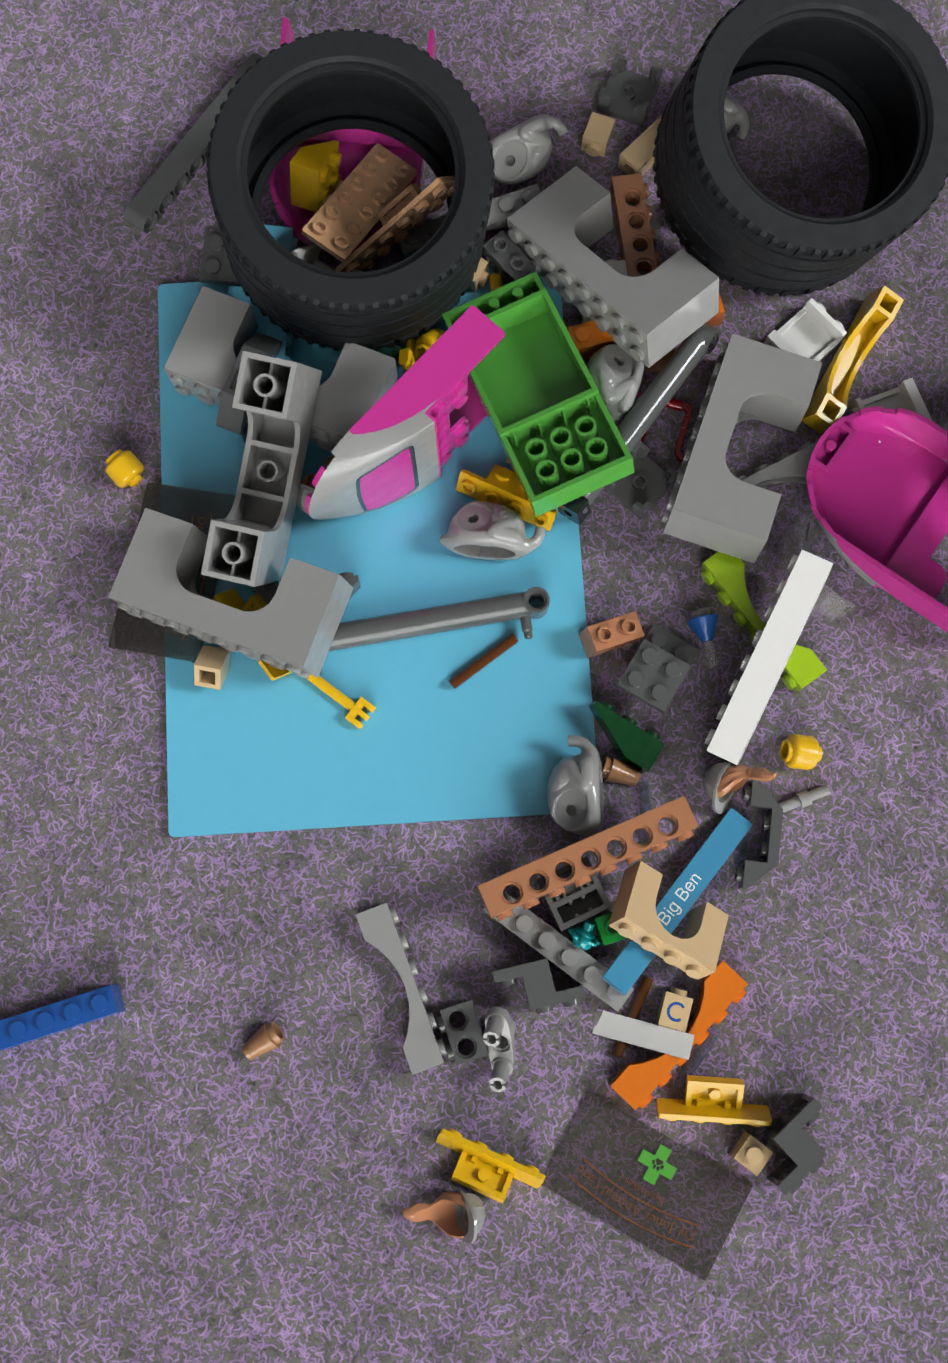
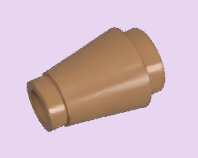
(619, 772)
(264, 1040)

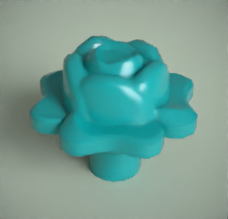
(584, 936)

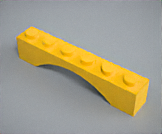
(868, 325)

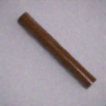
(483, 661)
(634, 1010)

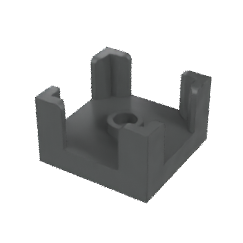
(628, 93)
(645, 486)

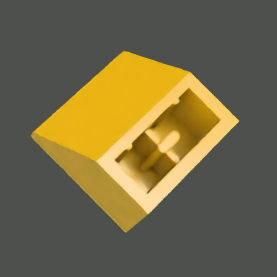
(314, 174)

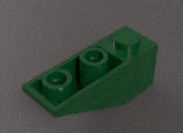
(630, 742)

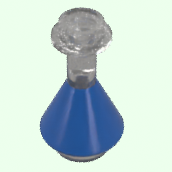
(703, 625)

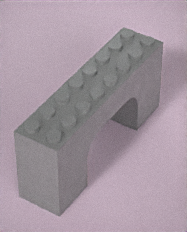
(640, 312)
(213, 341)
(280, 409)
(707, 499)
(287, 633)

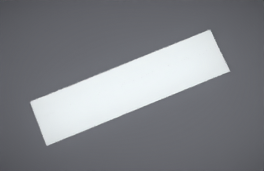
(644, 1034)

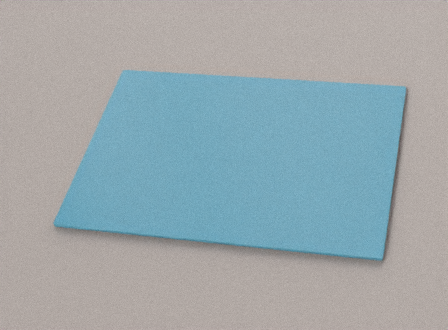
(281, 748)

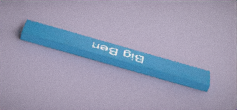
(681, 896)

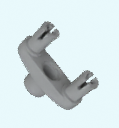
(501, 1046)

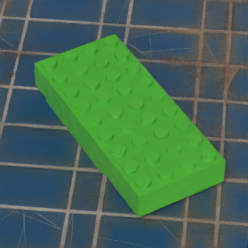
(544, 399)

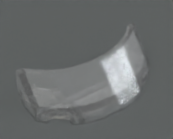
(793, 540)

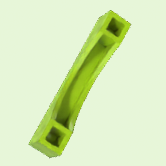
(728, 578)

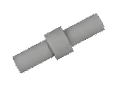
(805, 798)

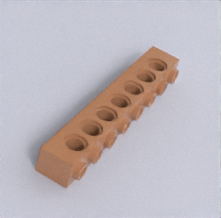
(632, 189)
(676, 812)

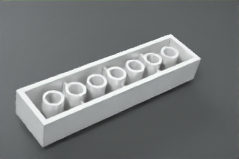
(769, 657)

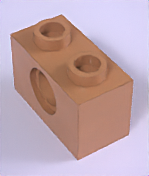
(611, 634)

